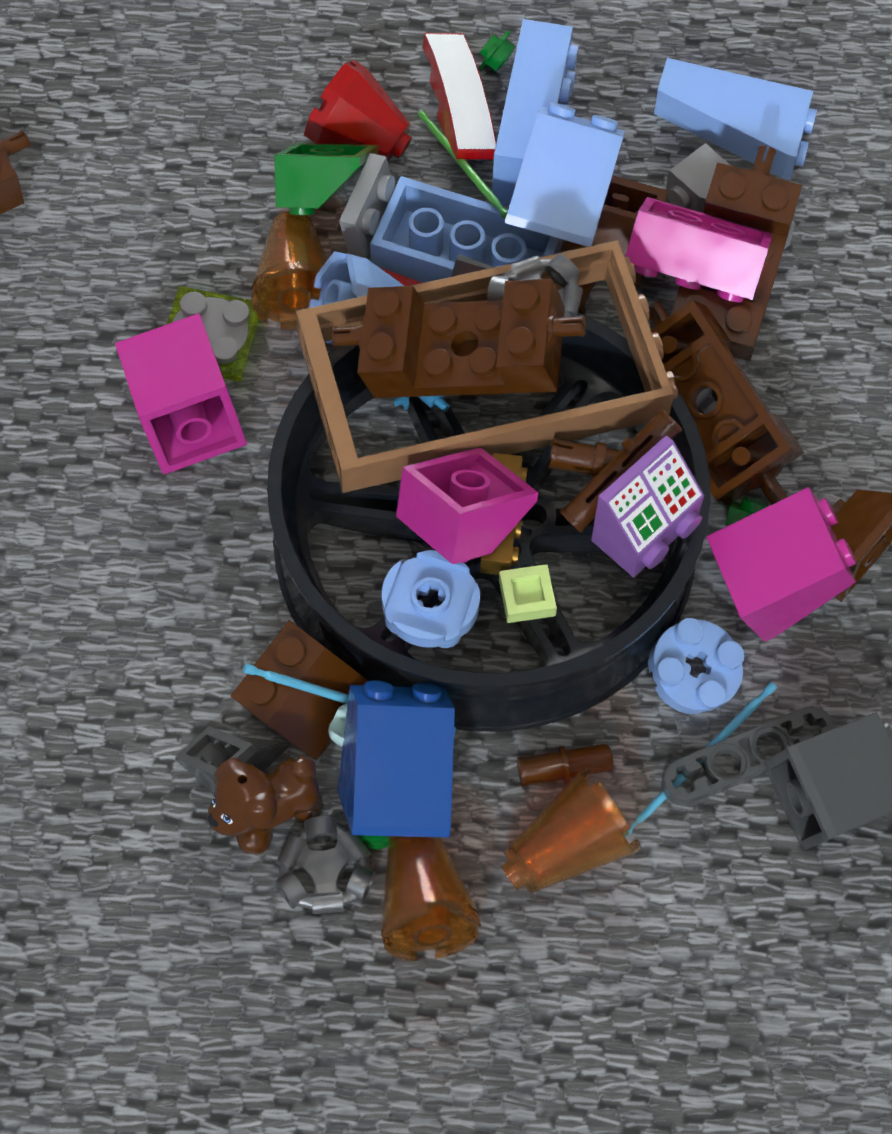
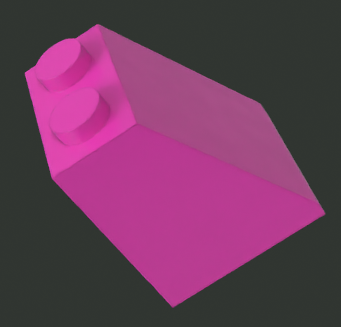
(180, 394)
(783, 562)

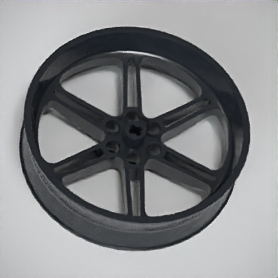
(591, 672)

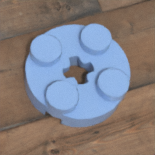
(430, 626)
(719, 655)

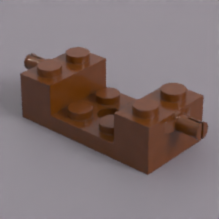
(762, 203)
(413, 345)
(740, 436)

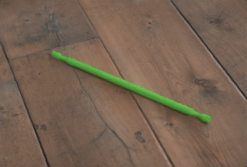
(464, 165)

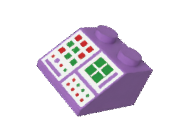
(648, 509)

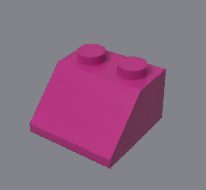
(463, 503)

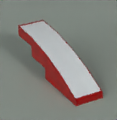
(461, 96)

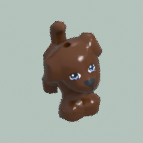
(254, 803)

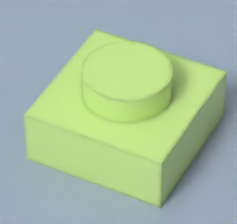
(527, 593)

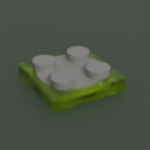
(228, 323)

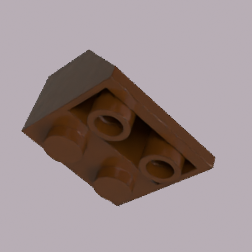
(620, 214)

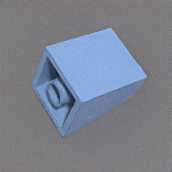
(565, 174)

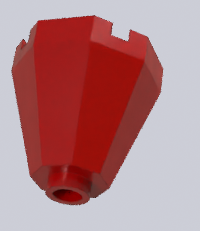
(358, 114)

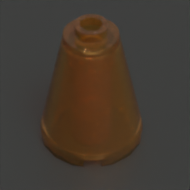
(287, 270)
(569, 837)
(425, 901)

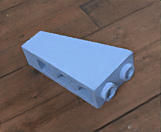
(738, 112)

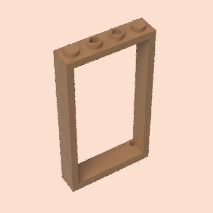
(594, 264)

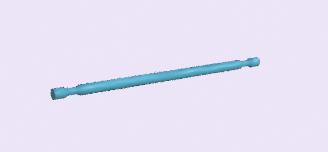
(298, 684)
(723, 735)

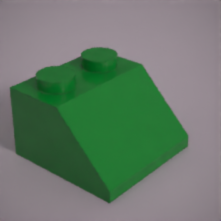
(316, 173)

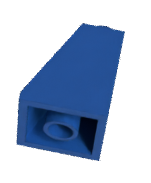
(397, 760)

